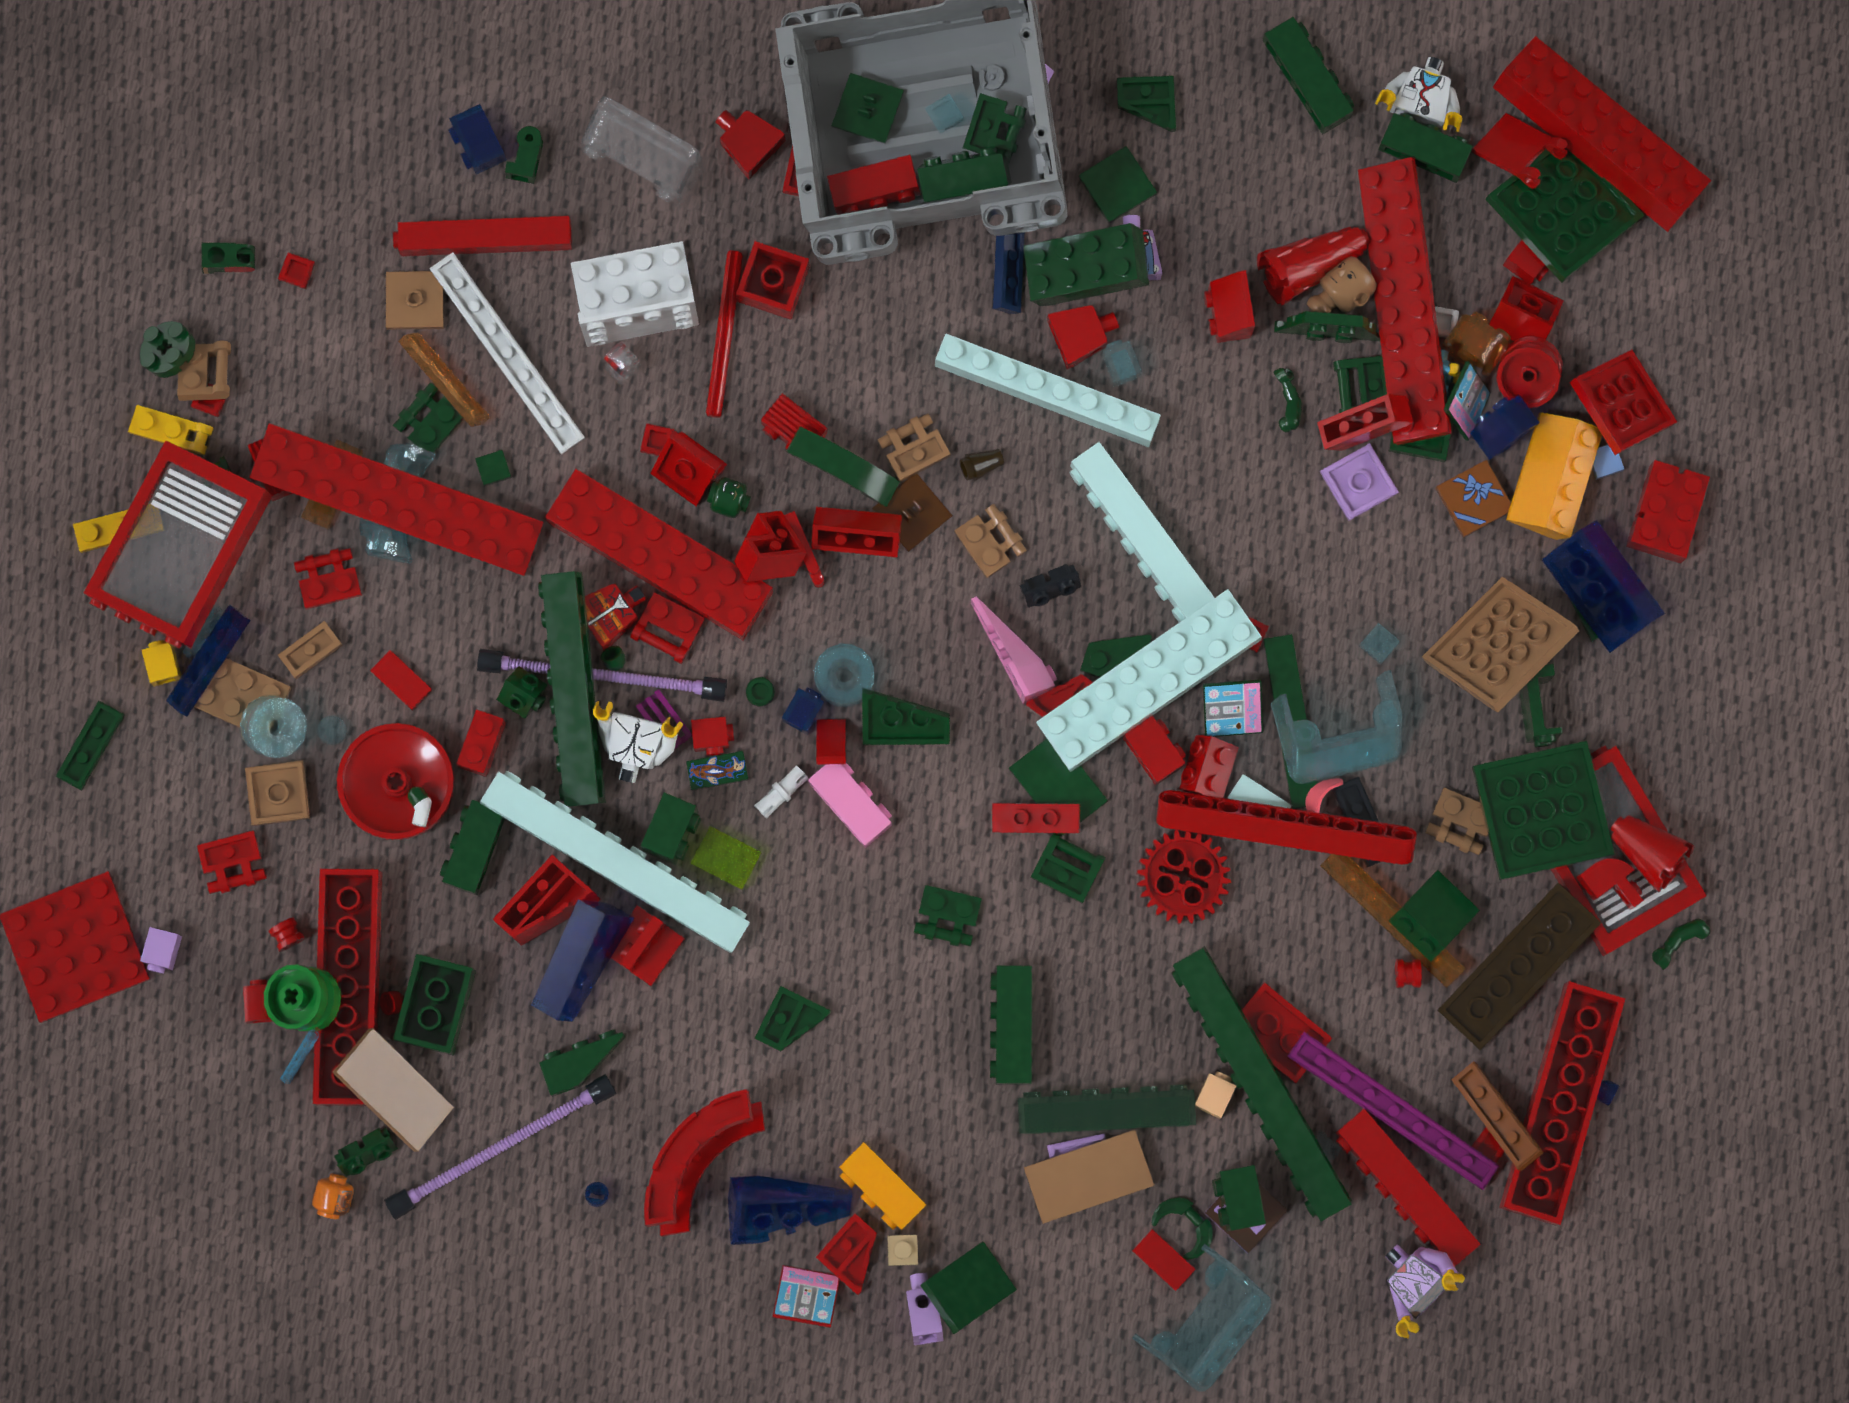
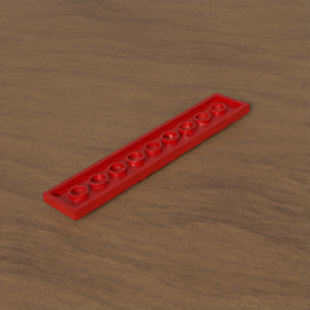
(1404, 296)
(396, 499)

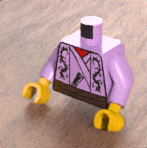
(1419, 1283)

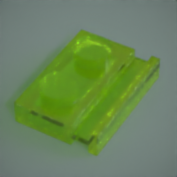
(726, 858)

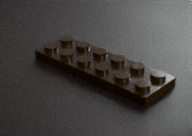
(1519, 966)

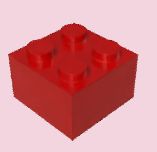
(772, 280)

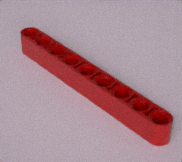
(1286, 827)

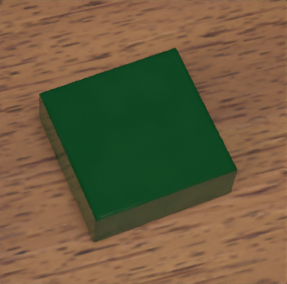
(493, 468)

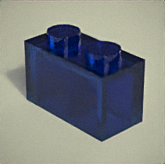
(477, 139)
(1504, 426)

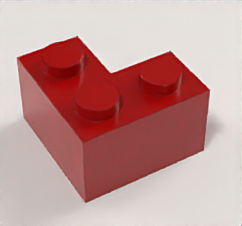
(770, 549)

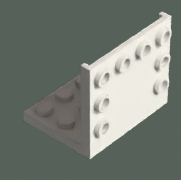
(634, 294)

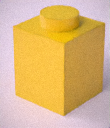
(161, 663)

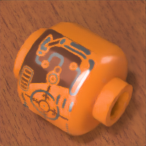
(333, 1196)

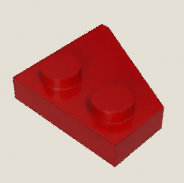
(850, 1252)

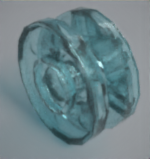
(839, 658)
(256, 723)

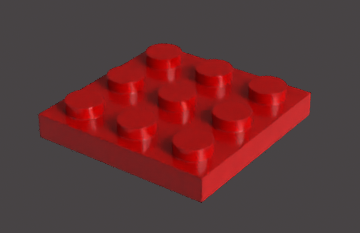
(1623, 402)

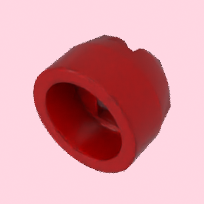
(391, 1002)

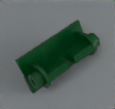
(353, 1159)

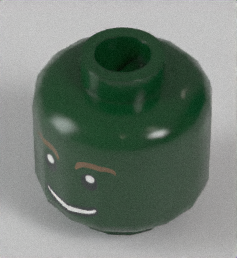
(728, 497)

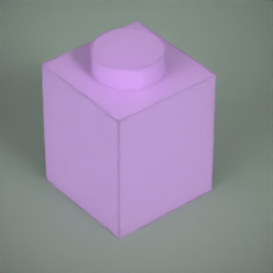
(160, 950)

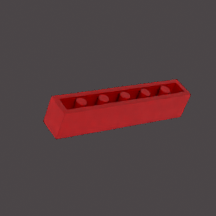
(1406, 1187)

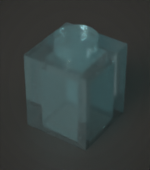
(1121, 362)

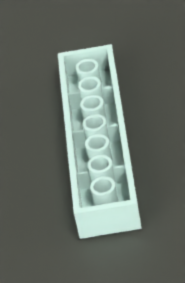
(1149, 680)

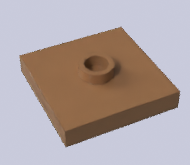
(414, 301)
(277, 793)

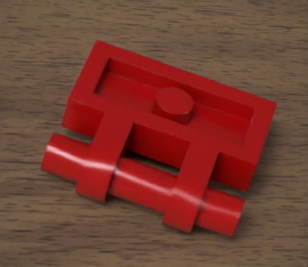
(329, 587)
(229, 853)

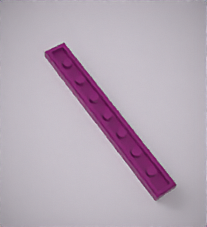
(1393, 1111)

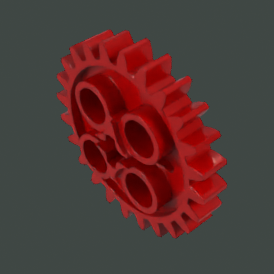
(1174, 902)

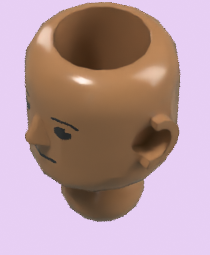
(1344, 287)

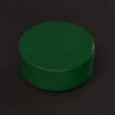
(760, 692)

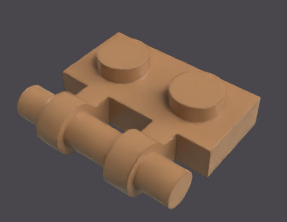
(918, 454)
(982, 545)
(1462, 812)

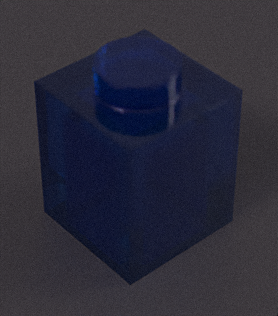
(803, 710)

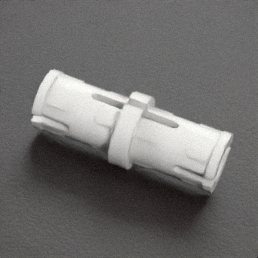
(781, 791)

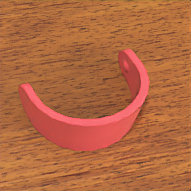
(1318, 791)

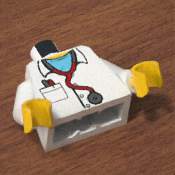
(1424, 96)

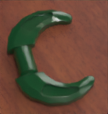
(1182, 1205)

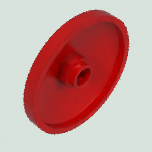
(381, 771)

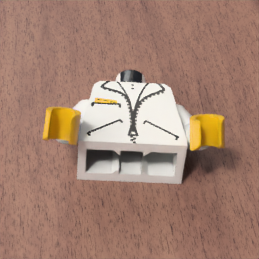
(635, 740)

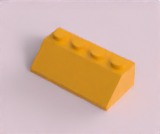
(1554, 475)

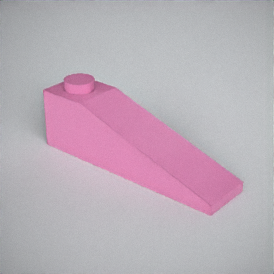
(1022, 665)

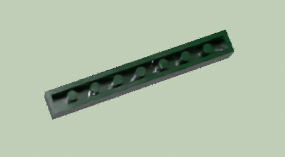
(572, 688)

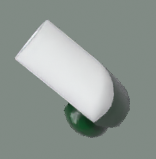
(421, 803)

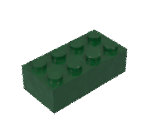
(1086, 265)

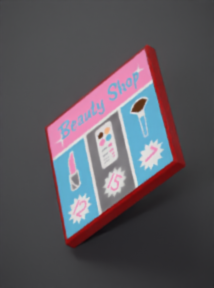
(806, 1296)

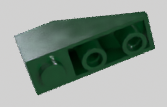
(574, 1067)

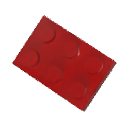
(1279, 1028)

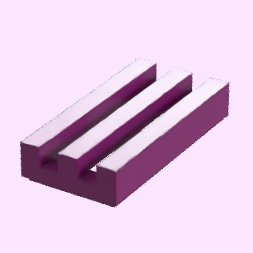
(649, 701)

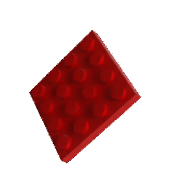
(74, 947)

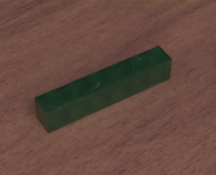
(1106, 1111)

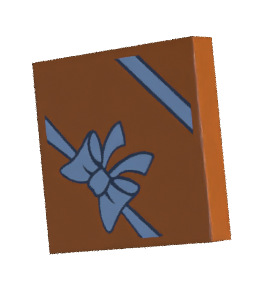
(1474, 498)

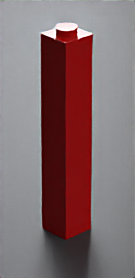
(483, 236)

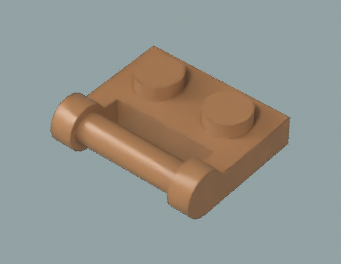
(195, 374)

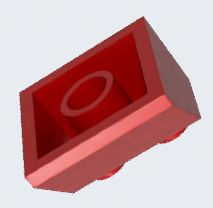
(1230, 307)
(1526, 311)

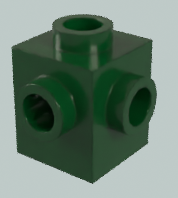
(522, 692)

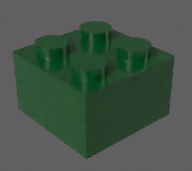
(670, 829)
(1239, 1198)

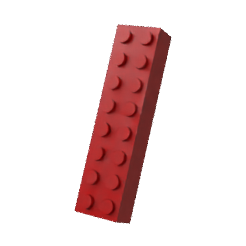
(1601, 133)
(658, 554)
(351, 953)
(1564, 1101)

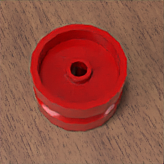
(1532, 355)

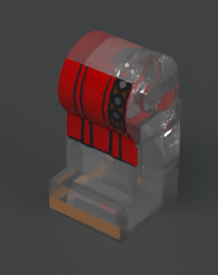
(621, 363)

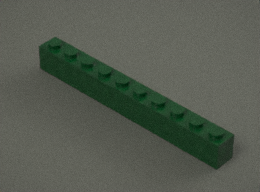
(1262, 1084)

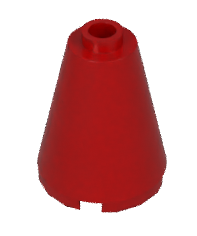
(1651, 850)

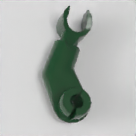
(1294, 404)
(1684, 932)

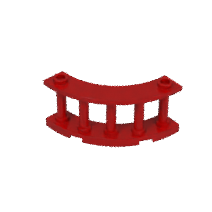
(690, 1153)

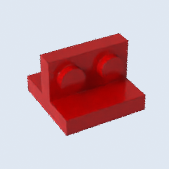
(687, 467)
(647, 946)

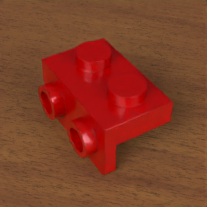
(1208, 766)

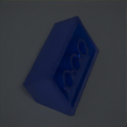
(1603, 586)

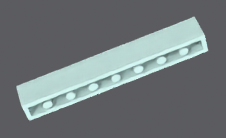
(1047, 390)
(1140, 531)

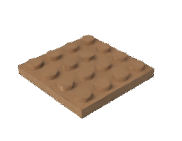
(1500, 644)

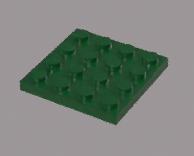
(1567, 214)
(1543, 810)

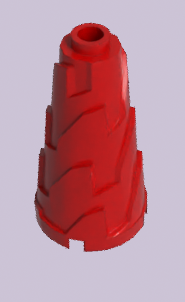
(1305, 262)

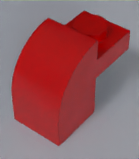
(1611, 874)

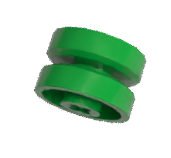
(302, 998)

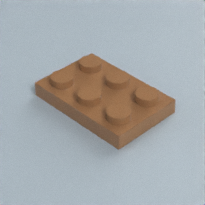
(234, 689)

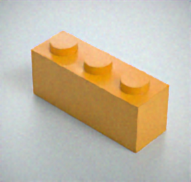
(881, 1187)

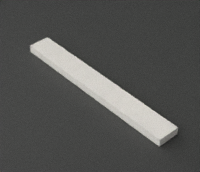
(507, 353)

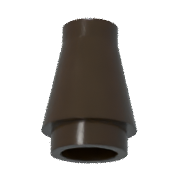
(980, 463)

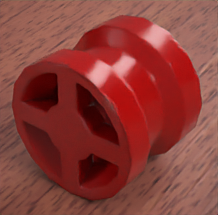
(286, 934)
(1408, 973)

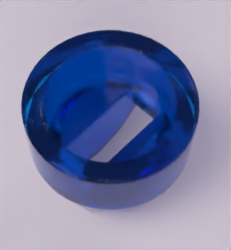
(1607, 1091)
(598, 1189)

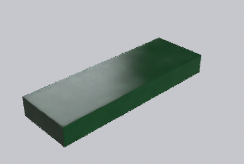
(90, 745)

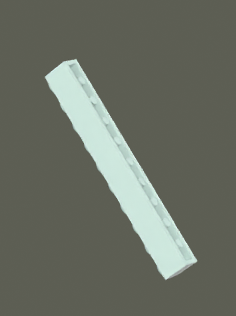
(615, 862)

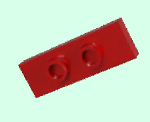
(1035, 818)

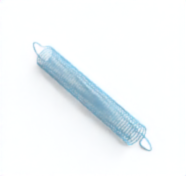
(298, 1059)

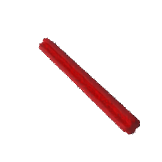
(724, 334)

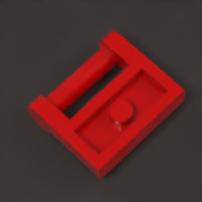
(672, 619)

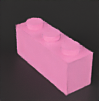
(851, 802)

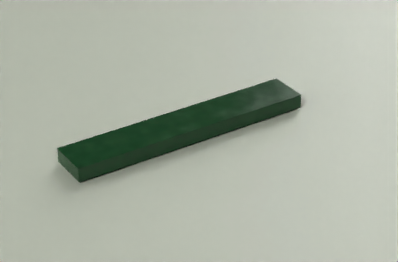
(1286, 680)

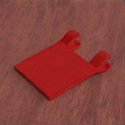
(1515, 147)

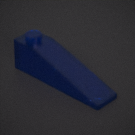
(771, 1204)

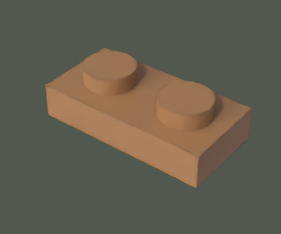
(310, 650)

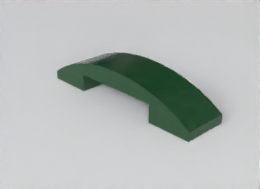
(843, 465)

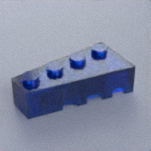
(580, 958)

